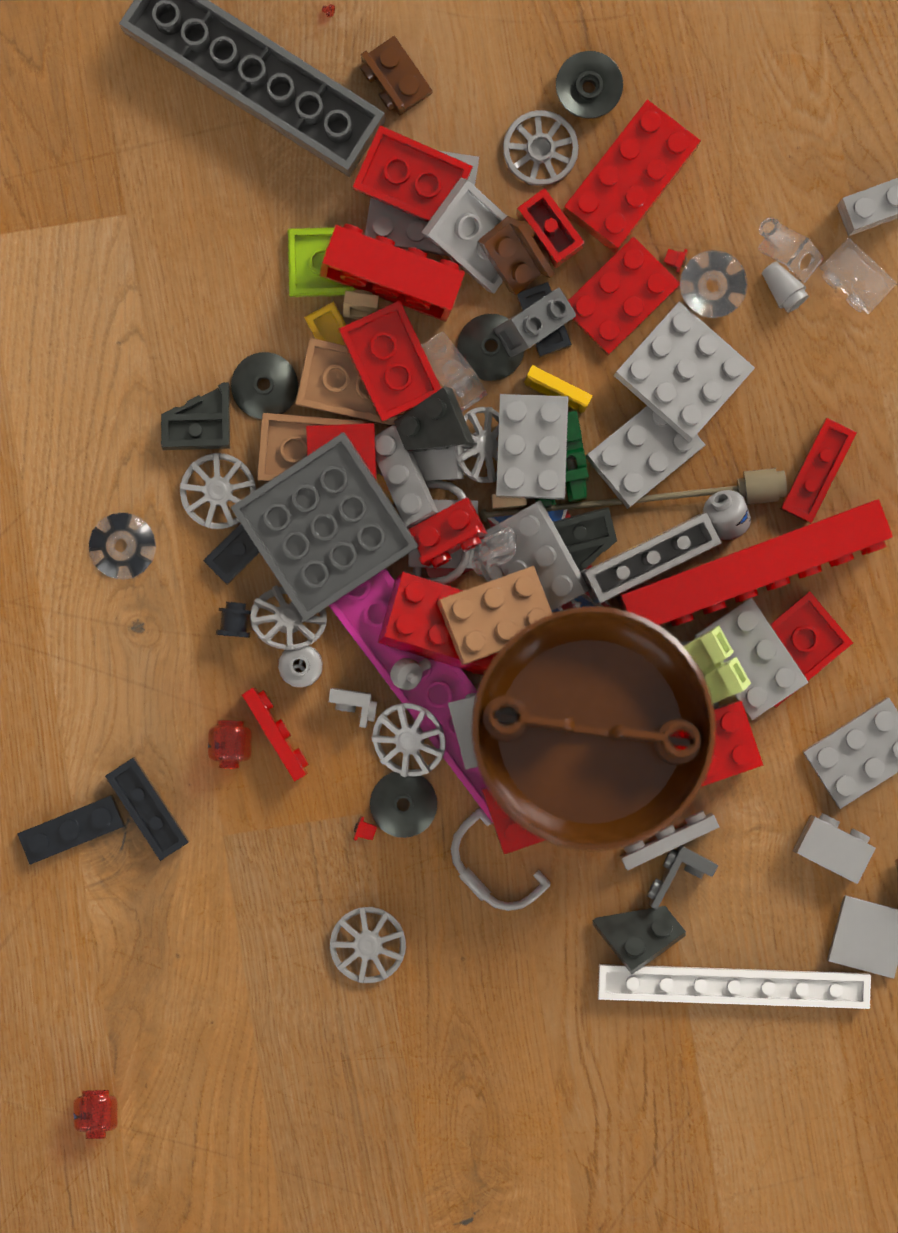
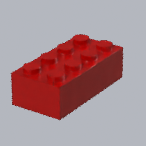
(631, 176)
(392, 271)
(417, 625)

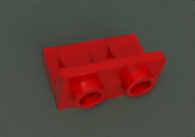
(448, 532)

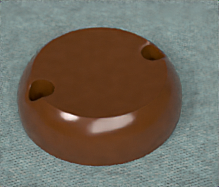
(593, 728)

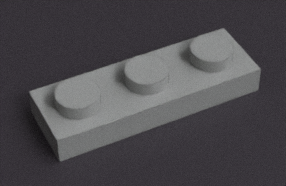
(403, 478)
(668, 839)

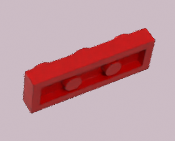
(818, 470)
(276, 733)

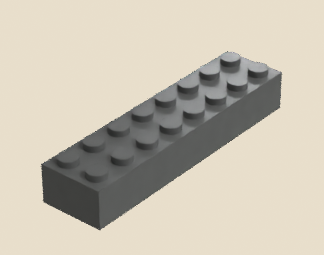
(258, 77)

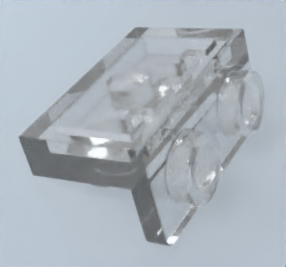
(857, 276)

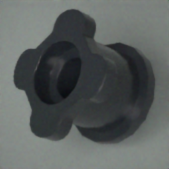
(234, 620)

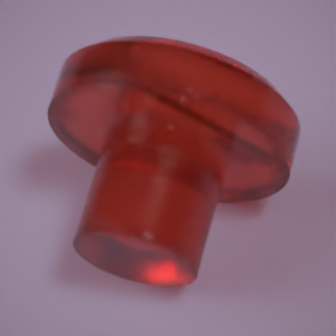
(329, 10)

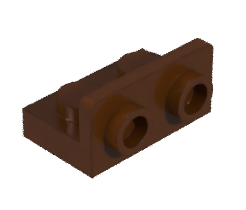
(395, 75)
(516, 254)

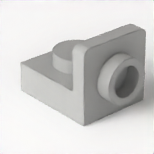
(348, 700)

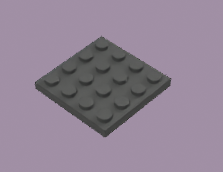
(324, 526)

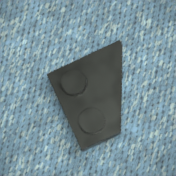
(199, 423)
(434, 424)
(587, 535)
(639, 935)

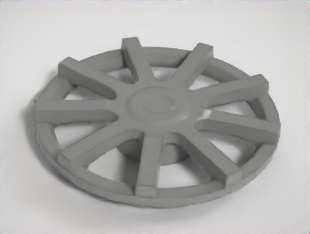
(540, 148)
(484, 447)
(216, 489)
(286, 620)
(408, 740)
(367, 945)

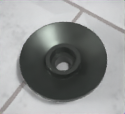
(593, 68)
(486, 364)
(277, 397)
(409, 822)

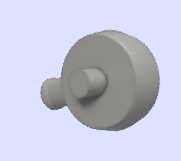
(407, 672)

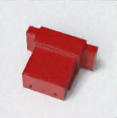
(676, 259)
(364, 830)

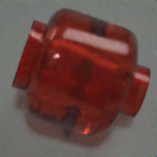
(229, 743)
(95, 1113)

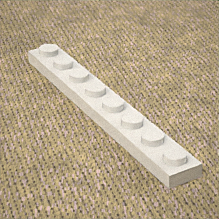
(735, 986)

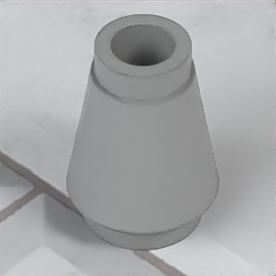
(785, 287)

